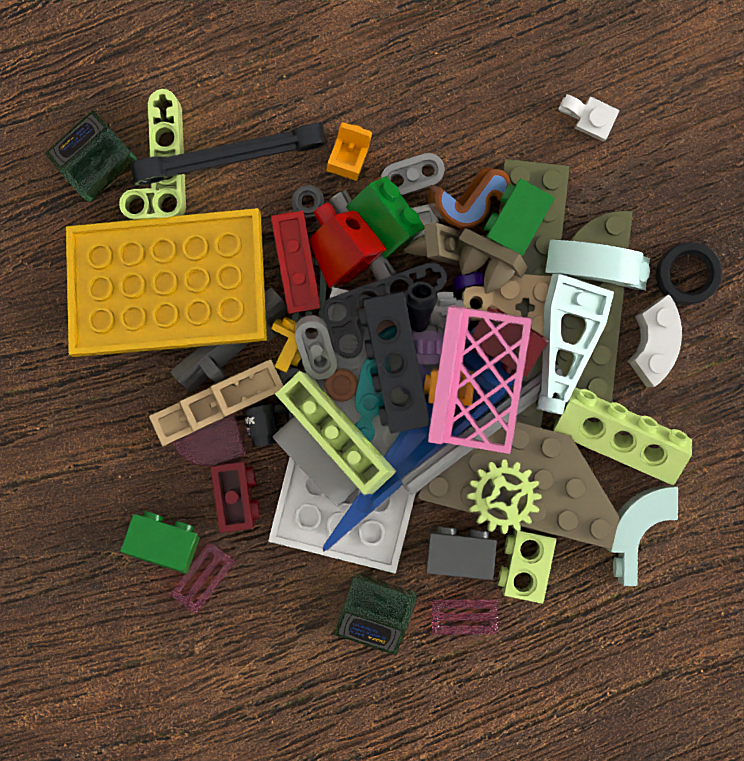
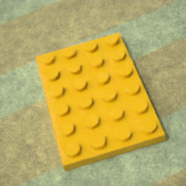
(165, 283)

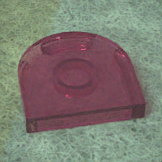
(212, 443)

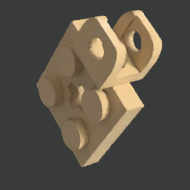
(511, 293)

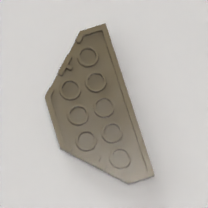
(571, 498)

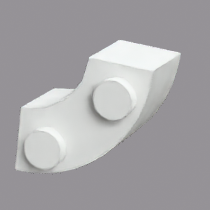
(659, 341)

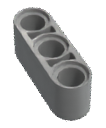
(314, 461)

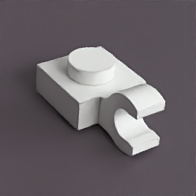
(593, 117)

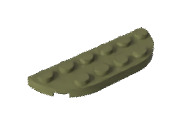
(599, 372)

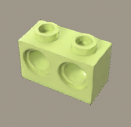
(537, 565)

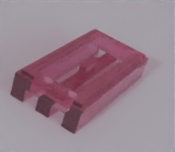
(219, 555)
(493, 616)

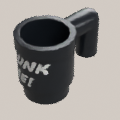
(262, 422)

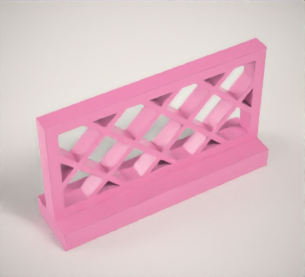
(450, 373)

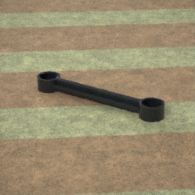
(157, 168)

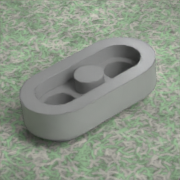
(411, 172)
(314, 345)

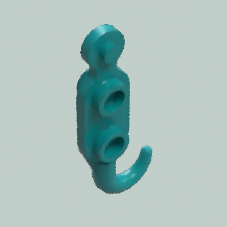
(366, 399)

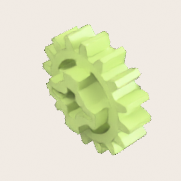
(510, 511)

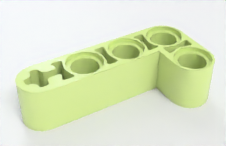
(172, 187)

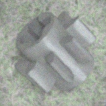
(440, 311)

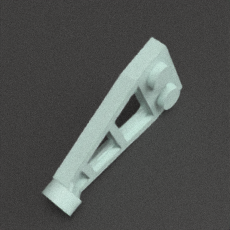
(582, 301)

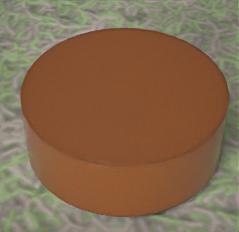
(341, 385)

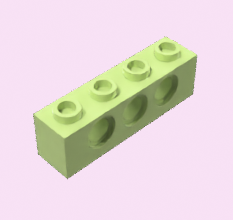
(335, 433)
(632, 449)

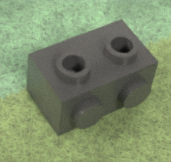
(461, 554)

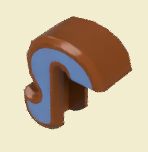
(474, 203)

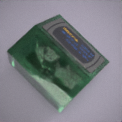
(90, 156)
(375, 613)

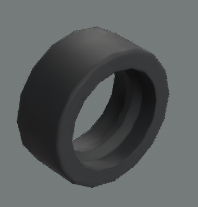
(713, 268)

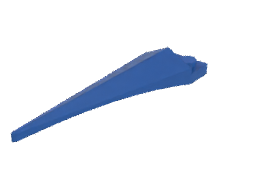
(413, 448)

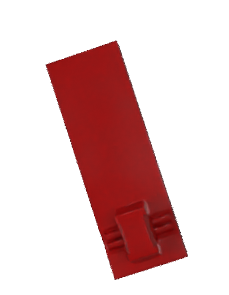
(295, 262)

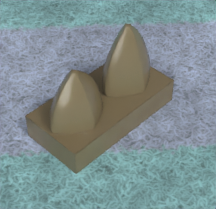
(438, 244)
(501, 261)

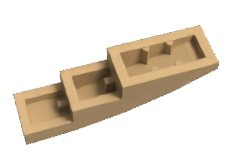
(216, 402)

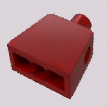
(343, 245)

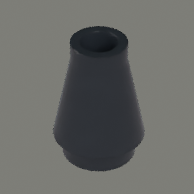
(420, 304)

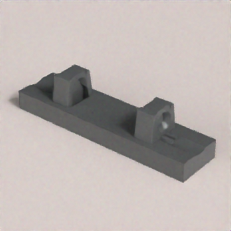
(208, 360)

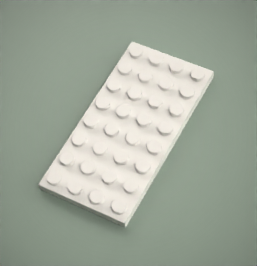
(309, 517)

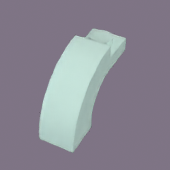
(598, 263)
(634, 520)

